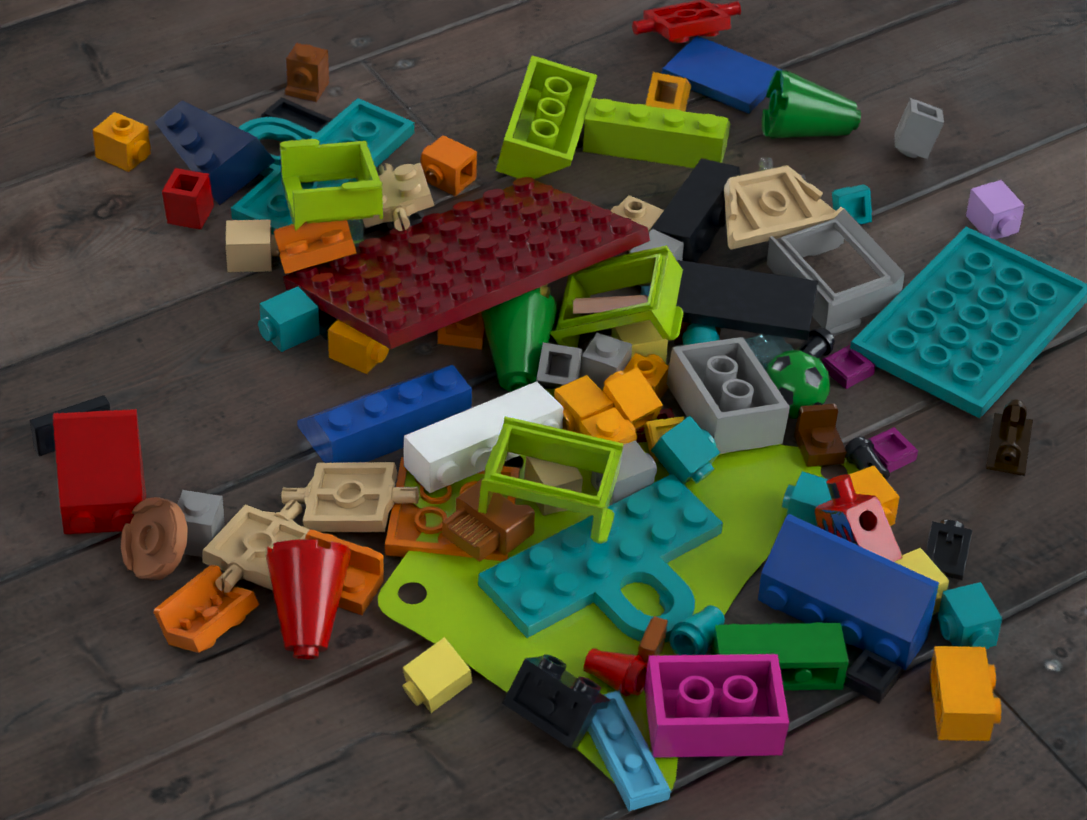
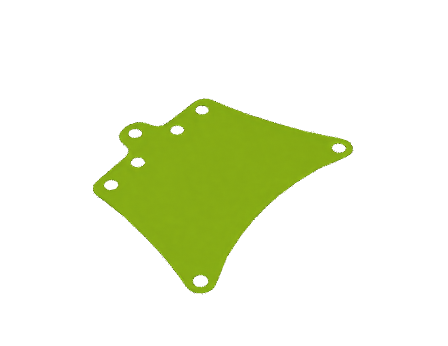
(741, 491)

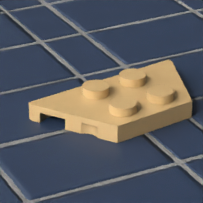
(771, 205)

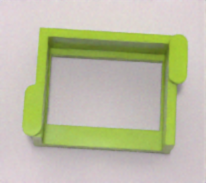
(314, 162)
(619, 272)
(561, 448)

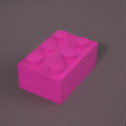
(715, 705)

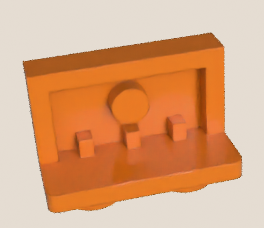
(202, 612)

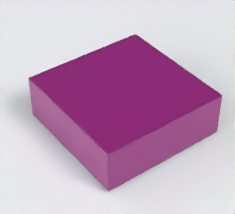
(848, 367)
(893, 449)

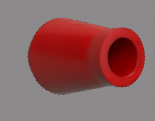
(618, 670)

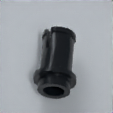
(819, 342)
(861, 454)

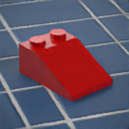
(98, 469)

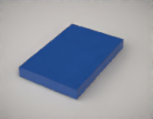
(722, 73)

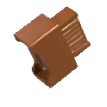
(498, 529)

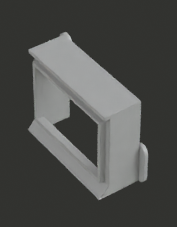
(844, 309)

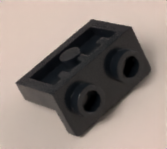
(555, 699)

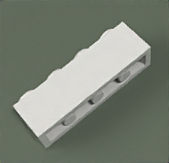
(463, 442)

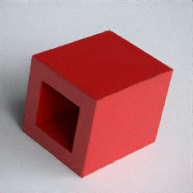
(188, 198)

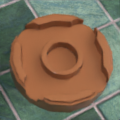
(154, 539)

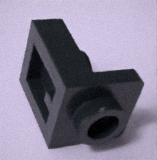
(949, 547)

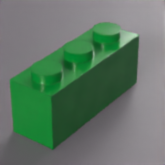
(808, 653)

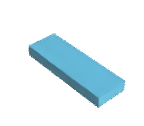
(627, 755)

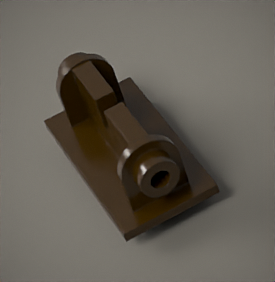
(1010, 439)

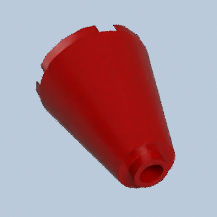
(307, 592)

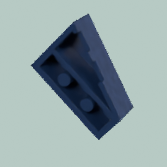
(214, 148)

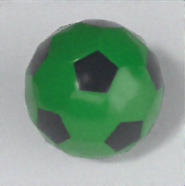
(799, 379)

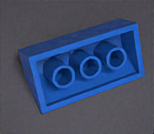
(381, 419)
(839, 582)

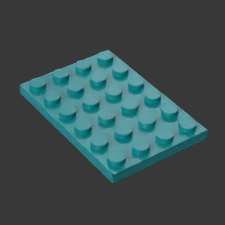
(971, 321)

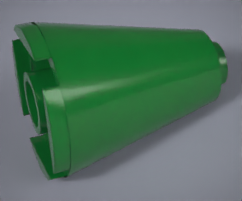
(806, 109)
(517, 336)

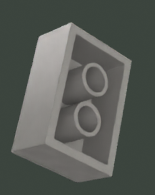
(728, 394)

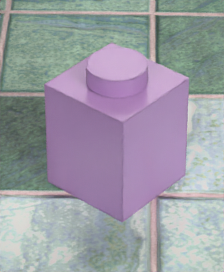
(995, 210)

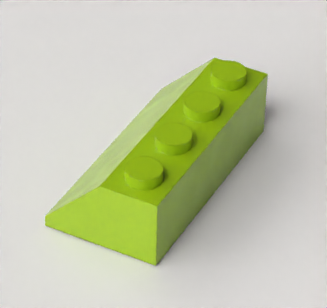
(546, 119)
(654, 133)

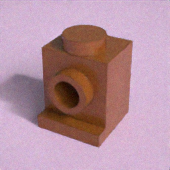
(307, 72)

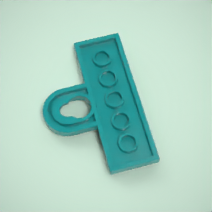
(358, 122)
(575, 571)

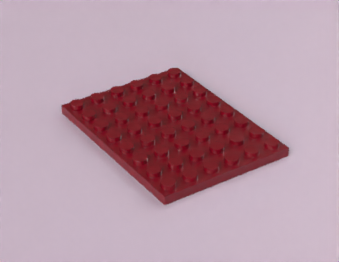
(465, 260)

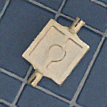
(404, 194)
(350, 496)
(243, 543)

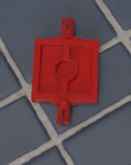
(687, 20)

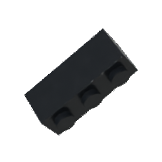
(698, 208)

